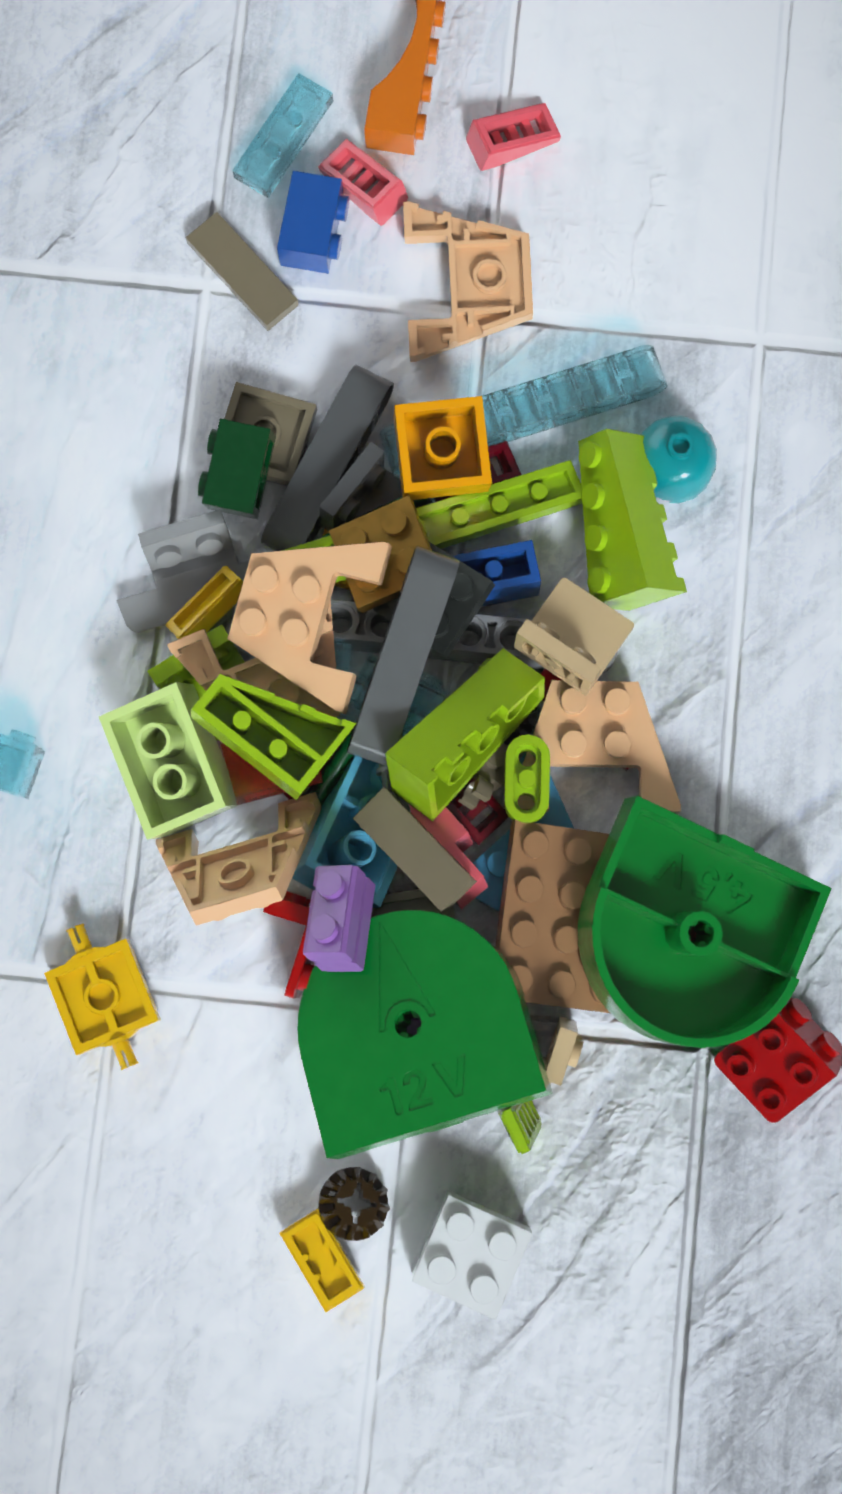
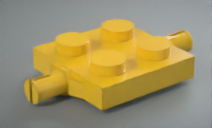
(102, 996)

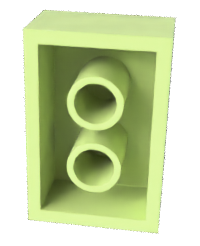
(168, 761)

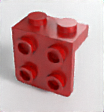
(295, 909)
(782, 1061)

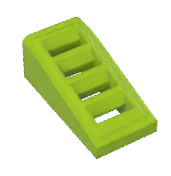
(521, 1124)

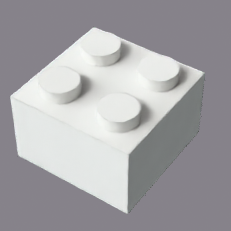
(471, 1254)

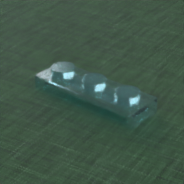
(283, 135)

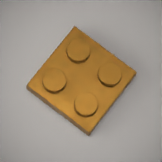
(394, 524)

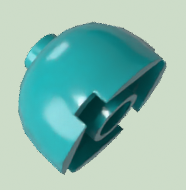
(681, 457)

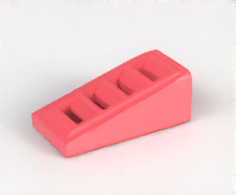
(492, 151)
(382, 199)

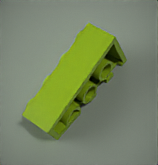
(624, 524)
(463, 733)

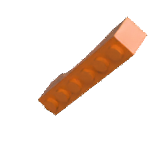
(396, 102)

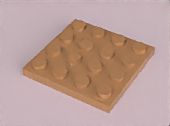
(541, 909)

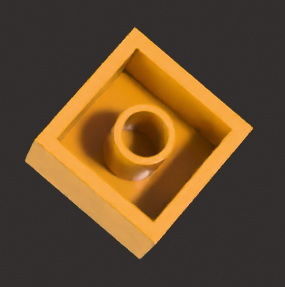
(442, 448)

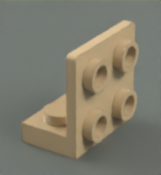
(573, 635)

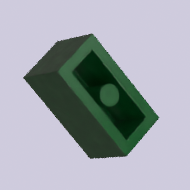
(237, 468)

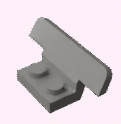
(181, 562)

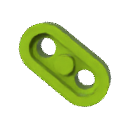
(527, 780)

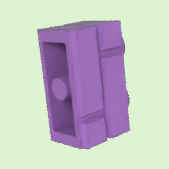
(339, 918)

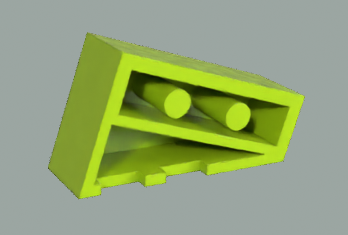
(269, 732)

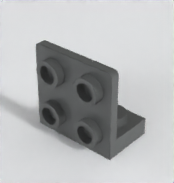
(361, 489)

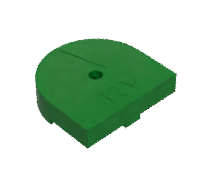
(747, 919)
(468, 1055)

